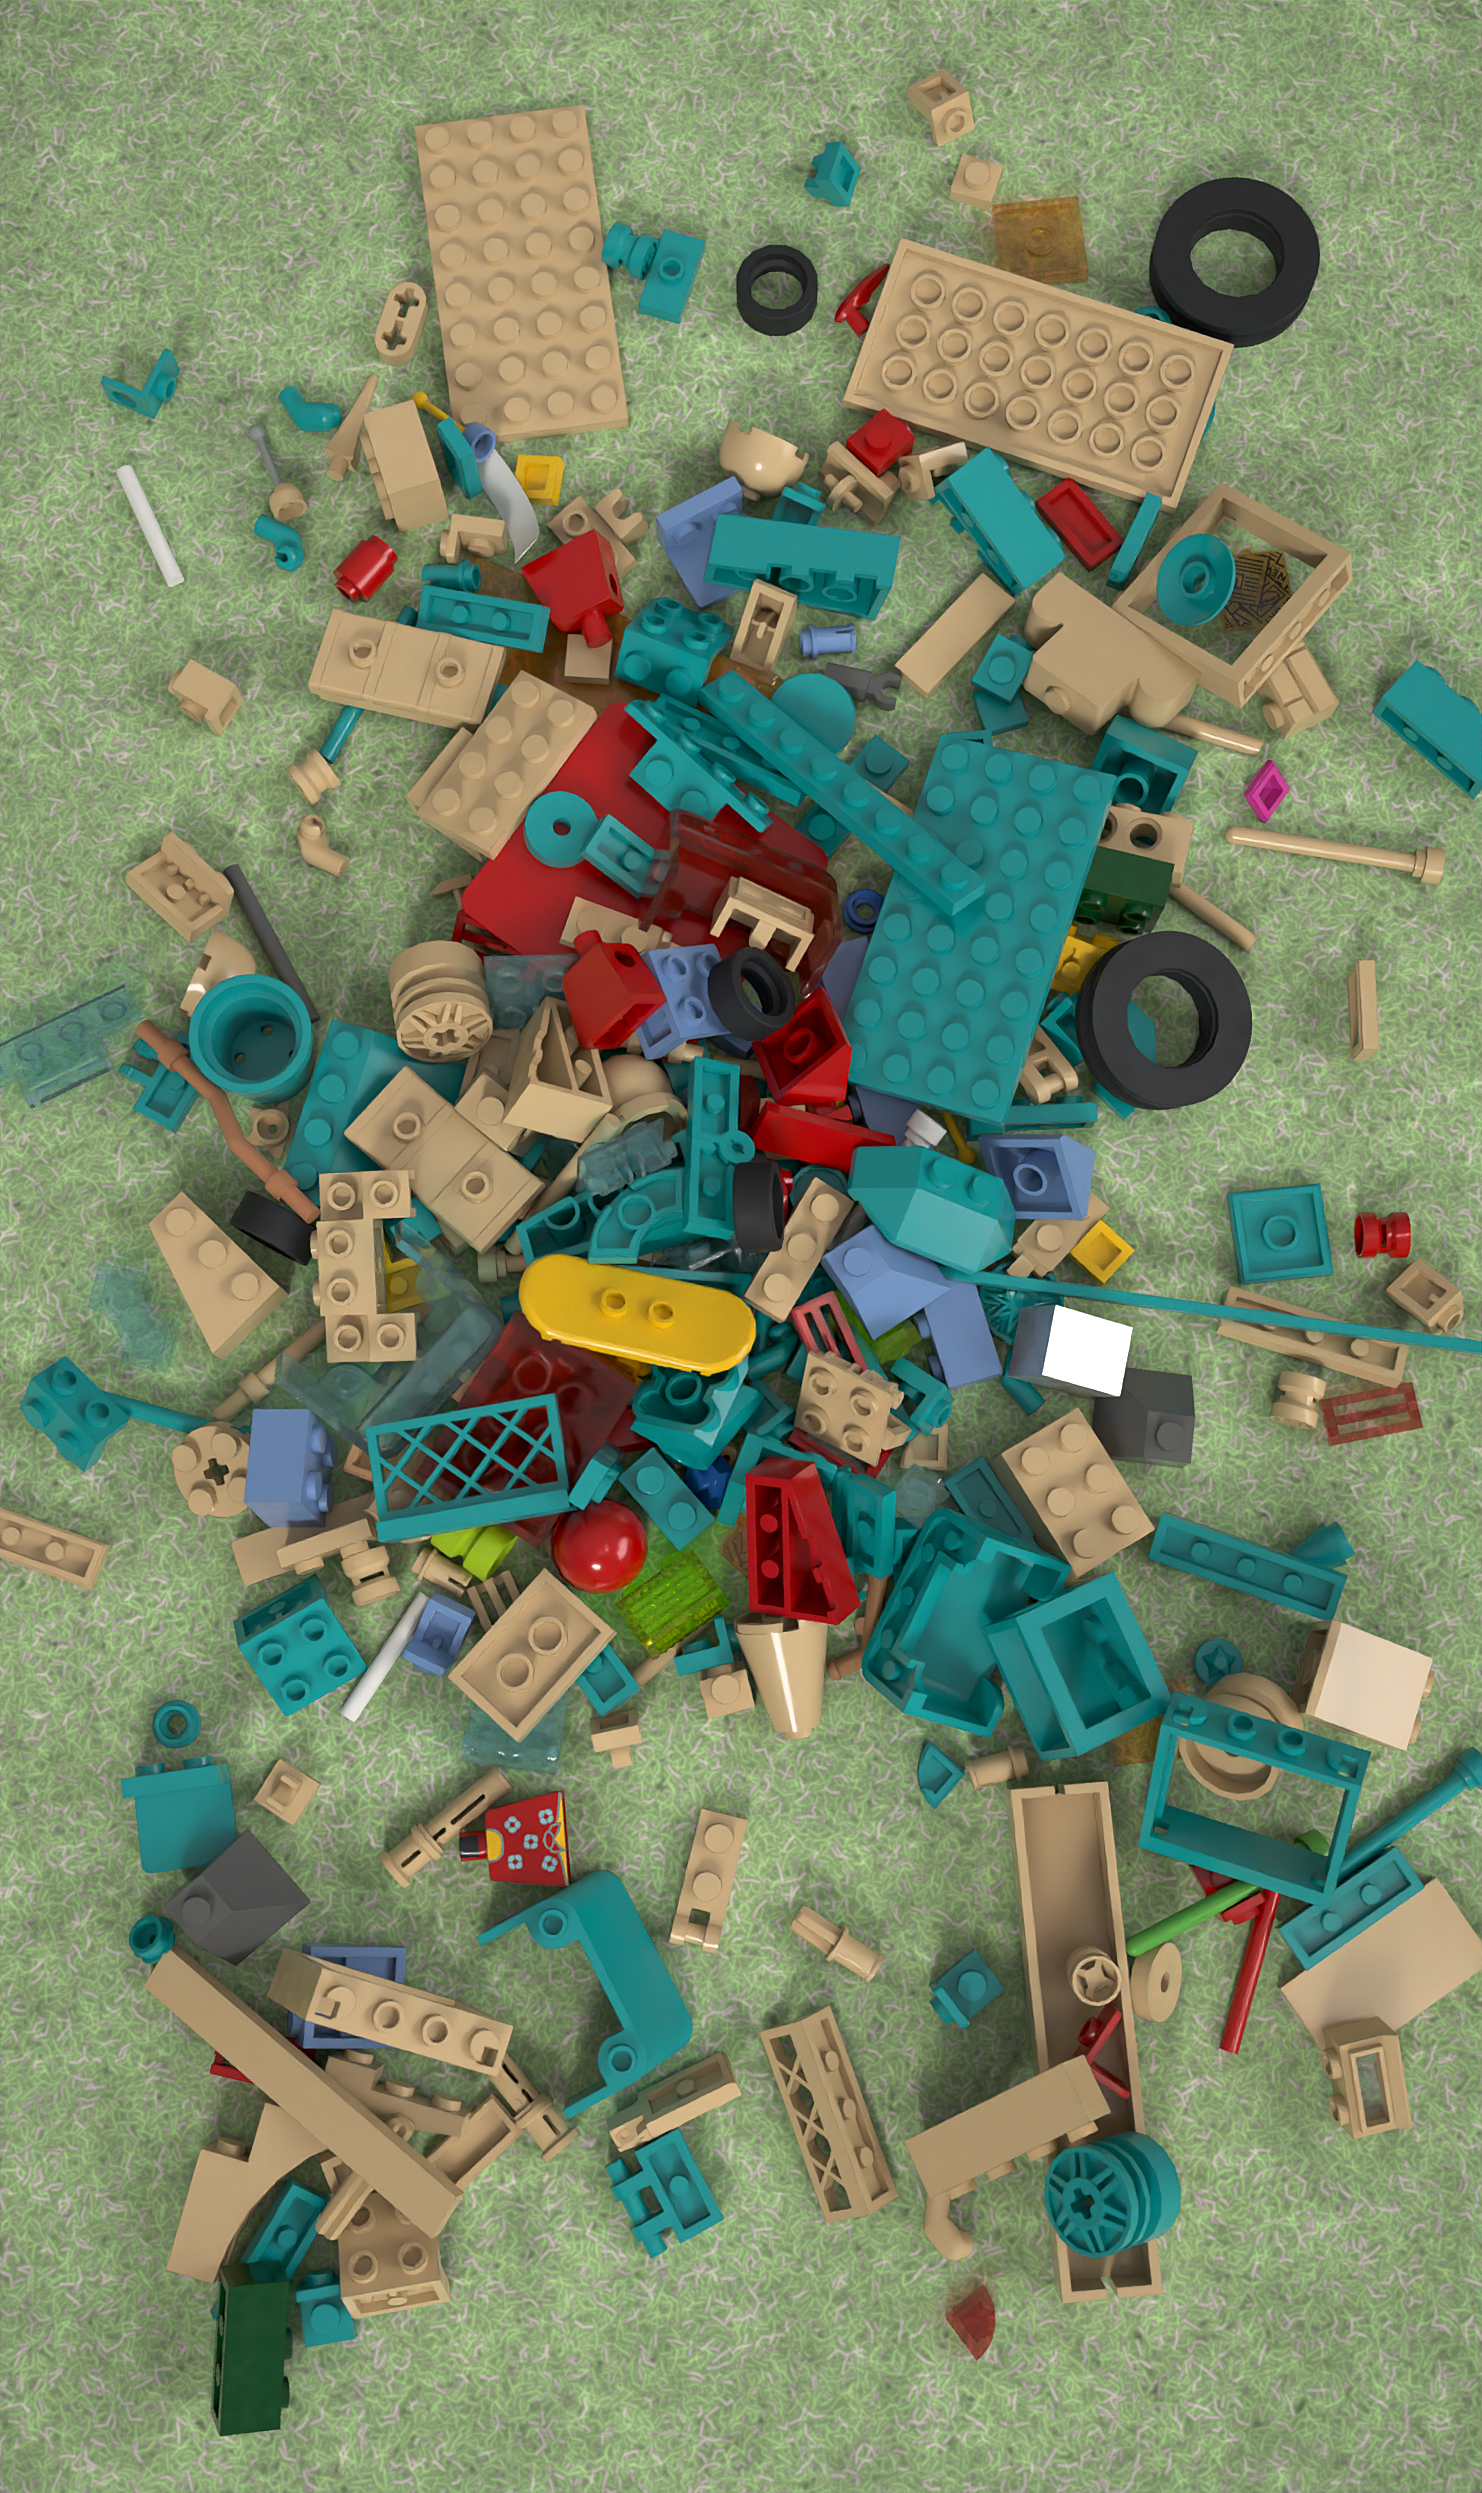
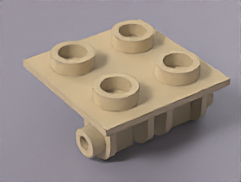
(845, 1406)

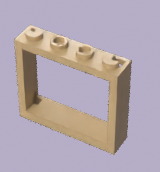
(1244, 677)
(389, 2012)

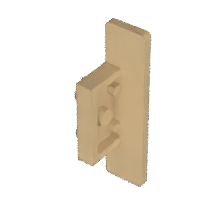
(304, 1548)

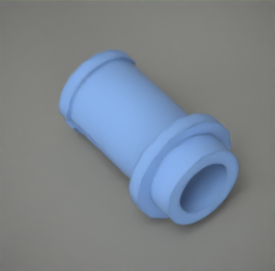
(826, 640)

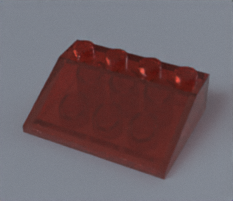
(520, 1366)

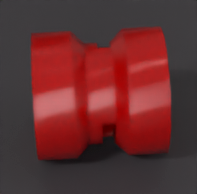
(1382, 1235)

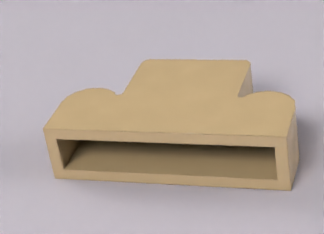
(1099, 662)

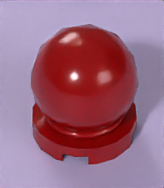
(599, 1547)

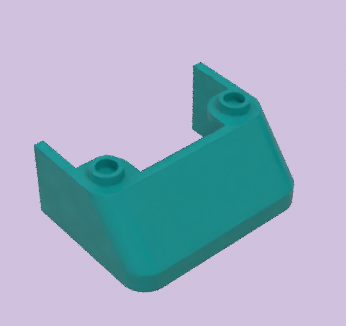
(629, 1969)

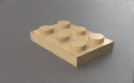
(532, 1655)

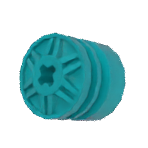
(1112, 2194)

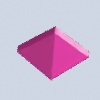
(1265, 790)

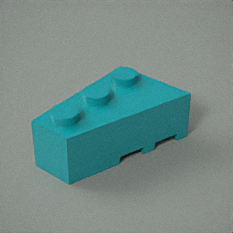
(999, 521)

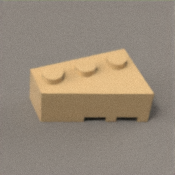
(215, 1275)

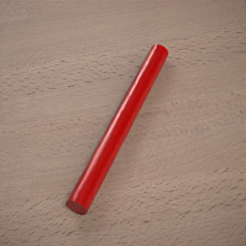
(1249, 1973)

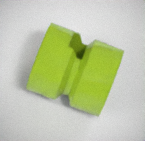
(480, 1547)

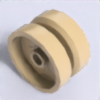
(1230, 1773)

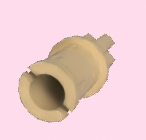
(836, 1943)

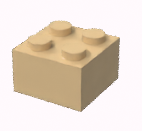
(403, 467)

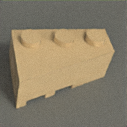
(553, 1080)

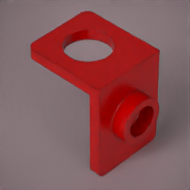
(1091, 2039)

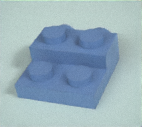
(373, 1959)

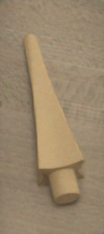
(346, 444)

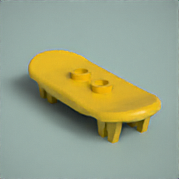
(636, 1314)

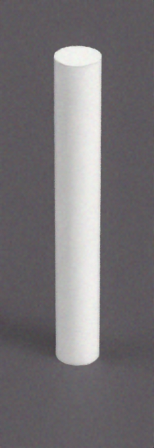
(149, 525)
(385, 1659)

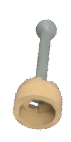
(286, 499)

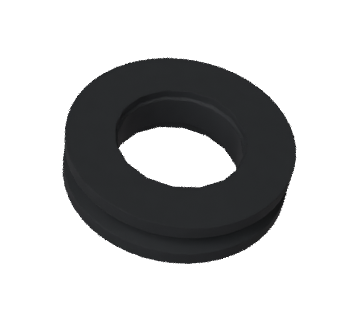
(1244, 207)
(1221, 1007)

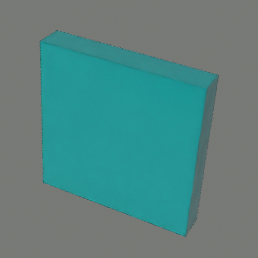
(1279, 1234)

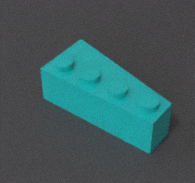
(819, 564)
(570, 1222)

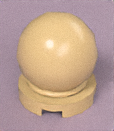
(642, 1094)

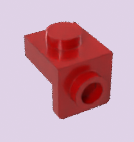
(881, 442)

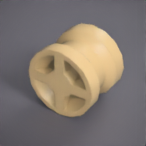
(313, 776)

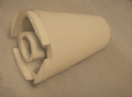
(787, 1668)

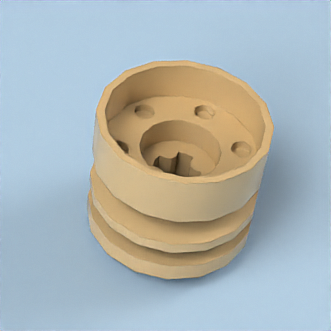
(439, 1001)

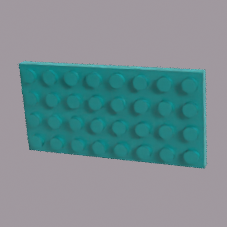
(958, 998)

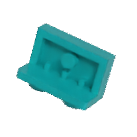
(72, 1412)

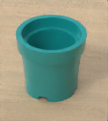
(232, 1023)

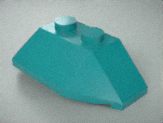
(934, 1205)

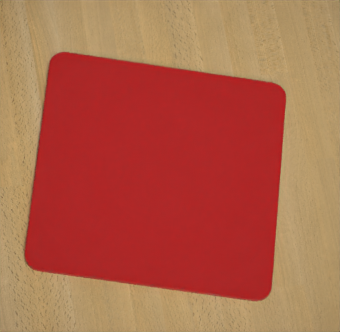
(531, 901)

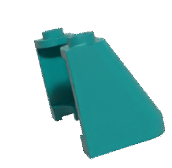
(930, 1638)

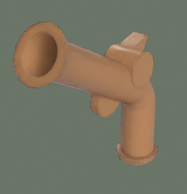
(863, 1626)

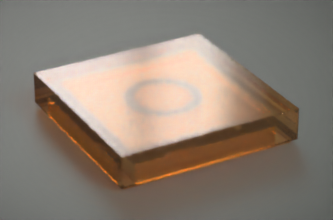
(1041, 240)

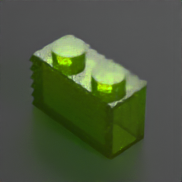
(671, 1602)

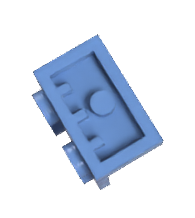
(687, 534)
(688, 1011)

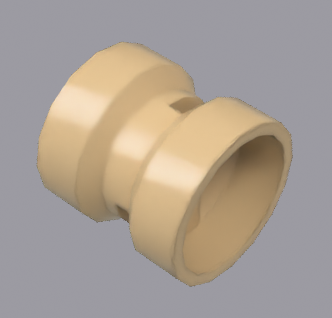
(1297, 1404)
(366, 1566)
(1101, 1981)

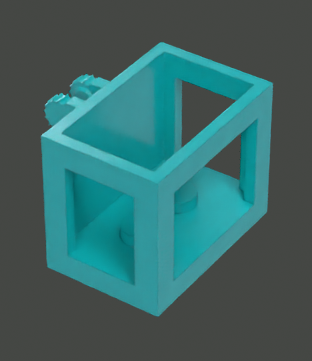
(1078, 1668)

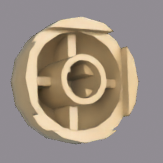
(760, 461)
(221, 960)

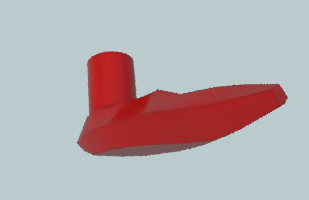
(860, 296)

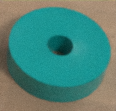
(554, 809)

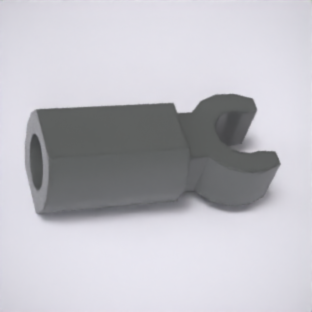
(864, 685)

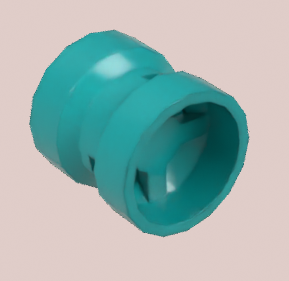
(630, 250)

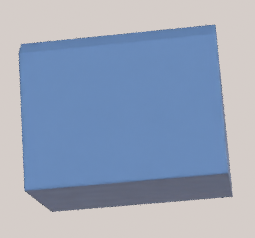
(1042, 1173)

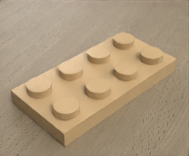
(507, 764)

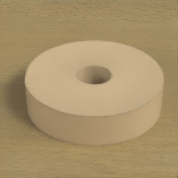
(1156, 1982)

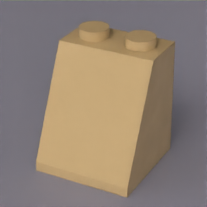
(1362, 1684)

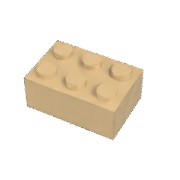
(1071, 1494)

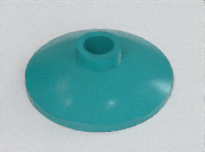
(1182, 575)

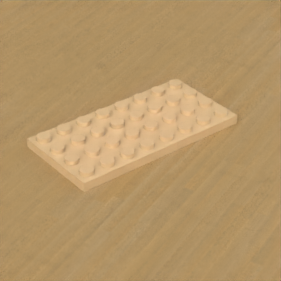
(521, 274)
(1038, 375)

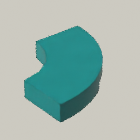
(634, 1215)

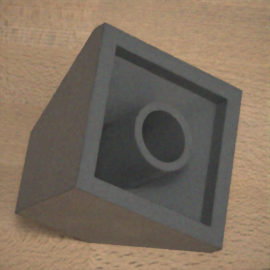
(1149, 1420)
(236, 1900)

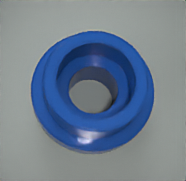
(860, 898)

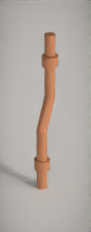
(278, 1182)

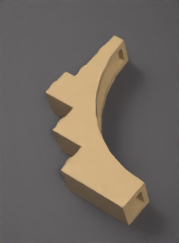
(233, 2181)

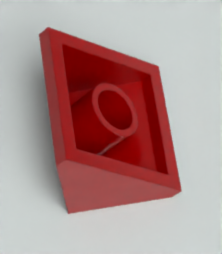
(808, 1055)

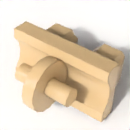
(856, 485)

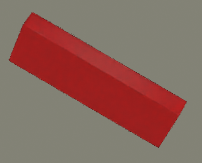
(812, 1136)

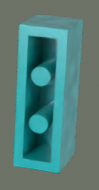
(1436, 725)

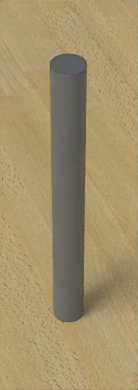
(267, 936)

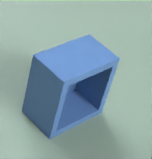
(290, 1468)

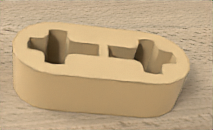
(392, 321)

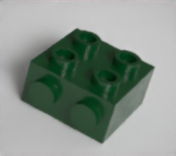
(1124, 891)

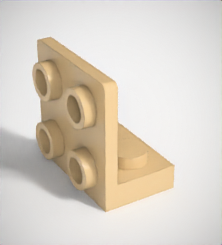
(388, 2262)

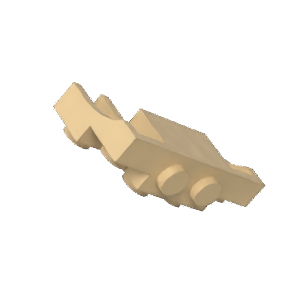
(353, 1266)

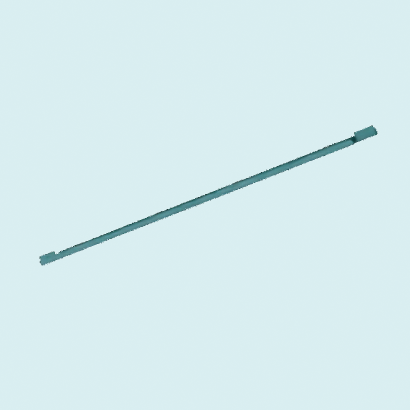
(1212, 1310)

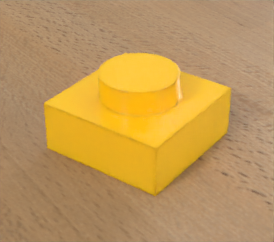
(540, 478)
(1100, 1252)

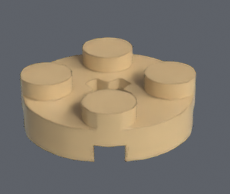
(195, 1475)

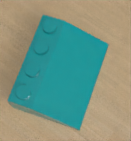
(347, 1078)

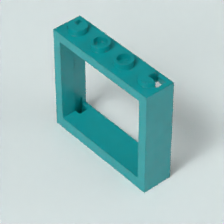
(1233, 1849)

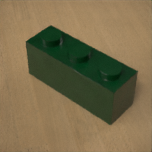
(251, 2347)

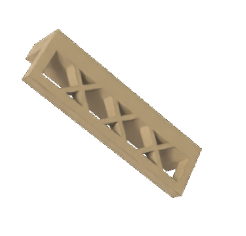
(836, 2114)

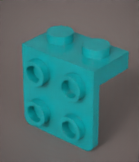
(671, 649)
(182, 1813)

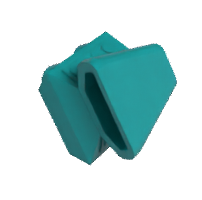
(694, 1413)

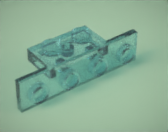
(67, 1047)

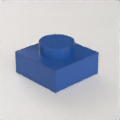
(710, 1484)

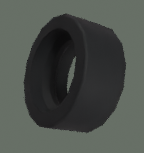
(776, 259)
(734, 1006)
(758, 1206)
(274, 1227)

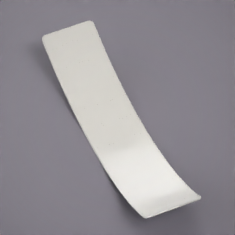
(510, 502)

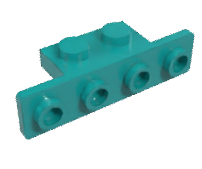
(683, 778)

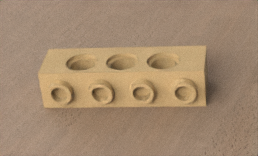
(1168, 831)

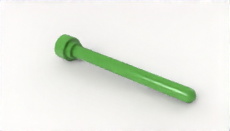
(1211, 1905)

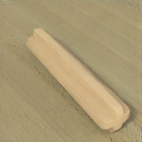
(355, 2189)

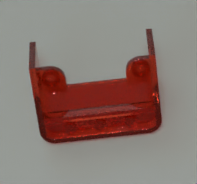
(696, 863)

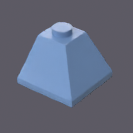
(882, 1280)

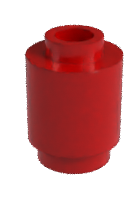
(365, 569)

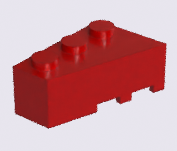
(794, 1545)

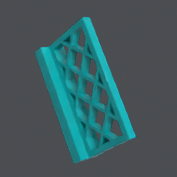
(477, 1510)

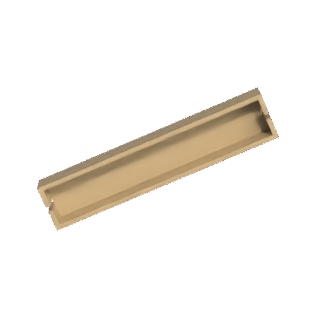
(1064, 1902)

